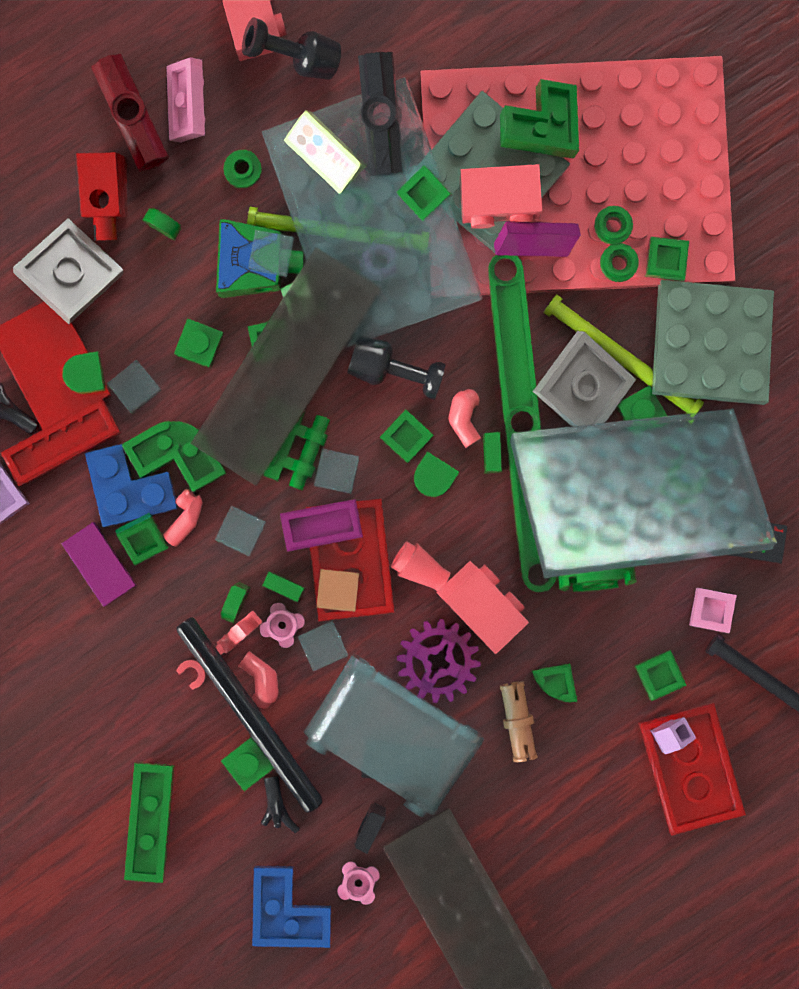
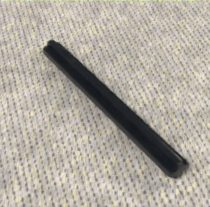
(249, 714)

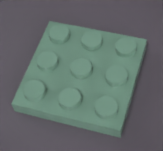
(476, 144)
(713, 342)

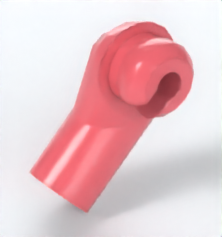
(460, 416)
(187, 520)
(264, 680)

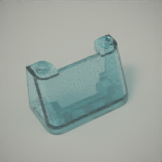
(393, 736)

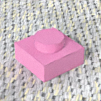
(712, 610)

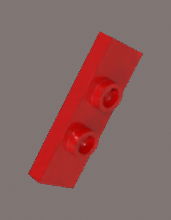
(61, 442)

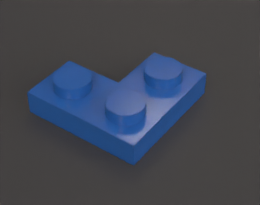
(121, 497)
(278, 920)

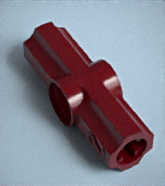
(120, 93)

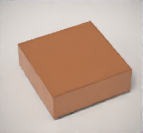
(337, 590)

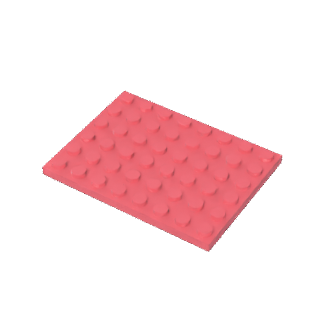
(645, 144)

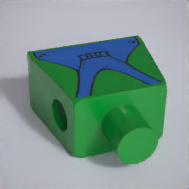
(233, 261)

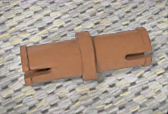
(518, 721)

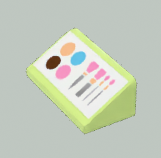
(324, 151)

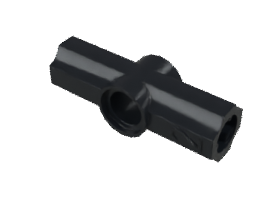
(379, 88)

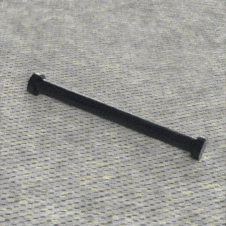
(753, 671)

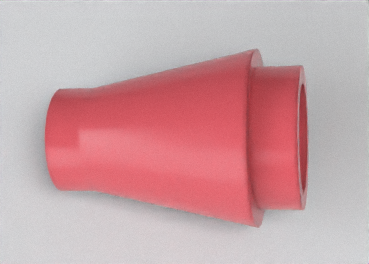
(418, 566)

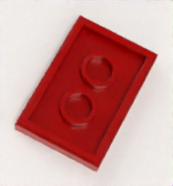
(36, 351)
(362, 556)
(698, 780)

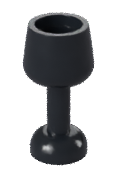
(312, 54)
(374, 360)

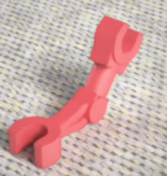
(224, 645)

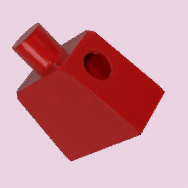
(98, 175)

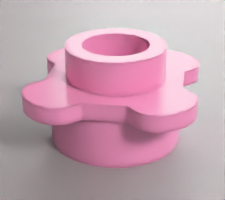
(280, 614)
(362, 893)

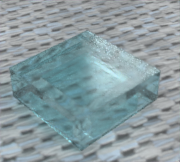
(271, 253)
(134, 386)
(336, 471)
(240, 531)
(323, 645)

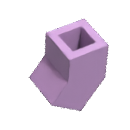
(673, 735)

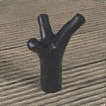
(13, 414)
(276, 807)

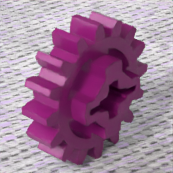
(454, 668)

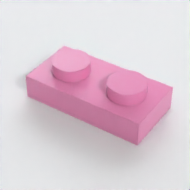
(185, 100)

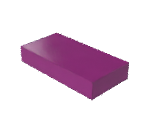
(536, 239)
(321, 525)
(98, 564)

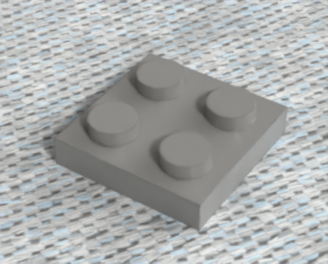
(68, 271)
(584, 383)

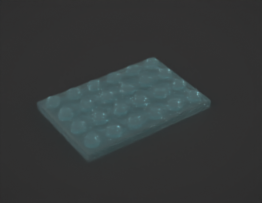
(371, 228)
(640, 492)

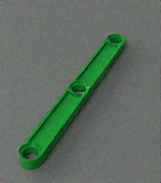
(517, 393)

